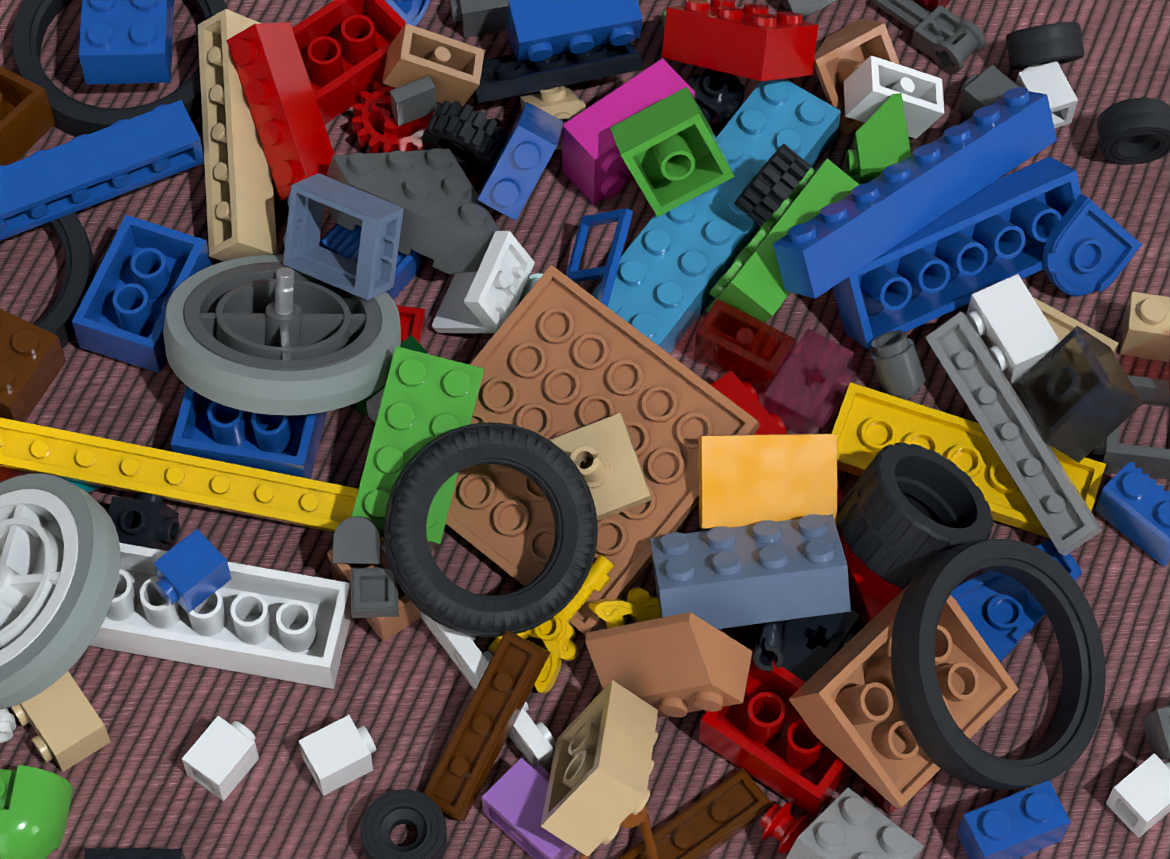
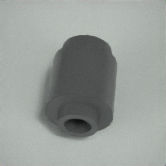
(897, 364)

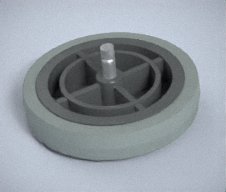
(278, 338)

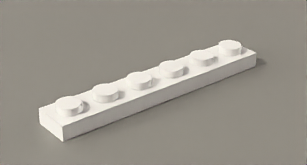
(530, 738)

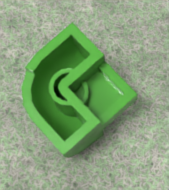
(32, 812)

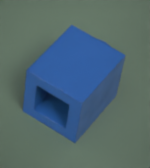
(191, 572)

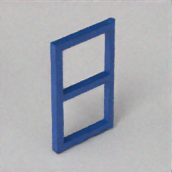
(607, 272)

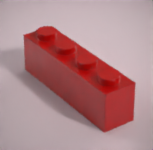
(281, 103)

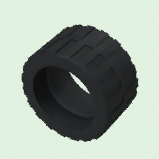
(911, 510)

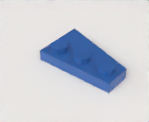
(1003, 607)

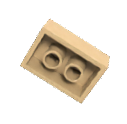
(601, 769)

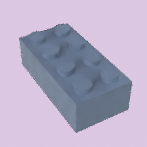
(753, 572)

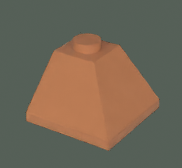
(843, 54)

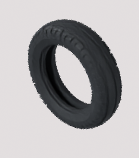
(573, 517)

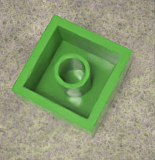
(672, 151)

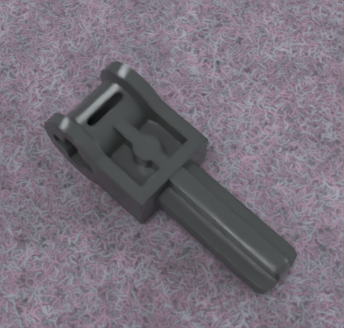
(938, 33)

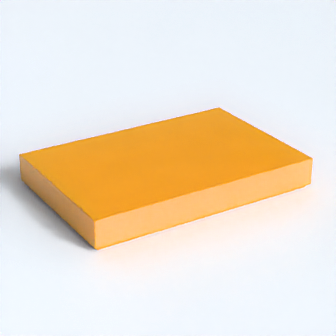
(766, 478)

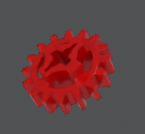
(377, 112)

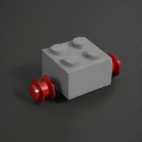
(843, 831)

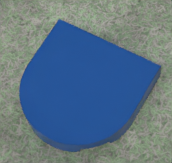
(1087, 249)

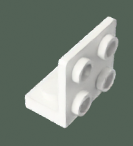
(486, 297)

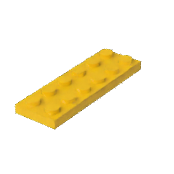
(876, 419)

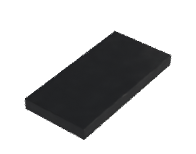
(509, 77)

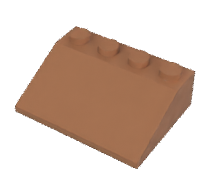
(856, 708)

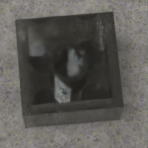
(1078, 394)

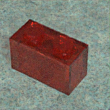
(742, 344)

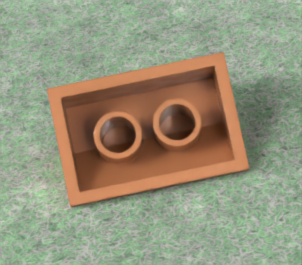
(672, 663)

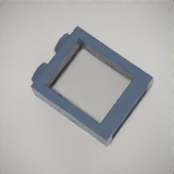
(378, 241)

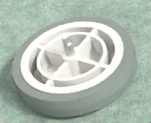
(53, 580)

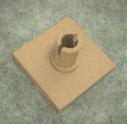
(608, 465)

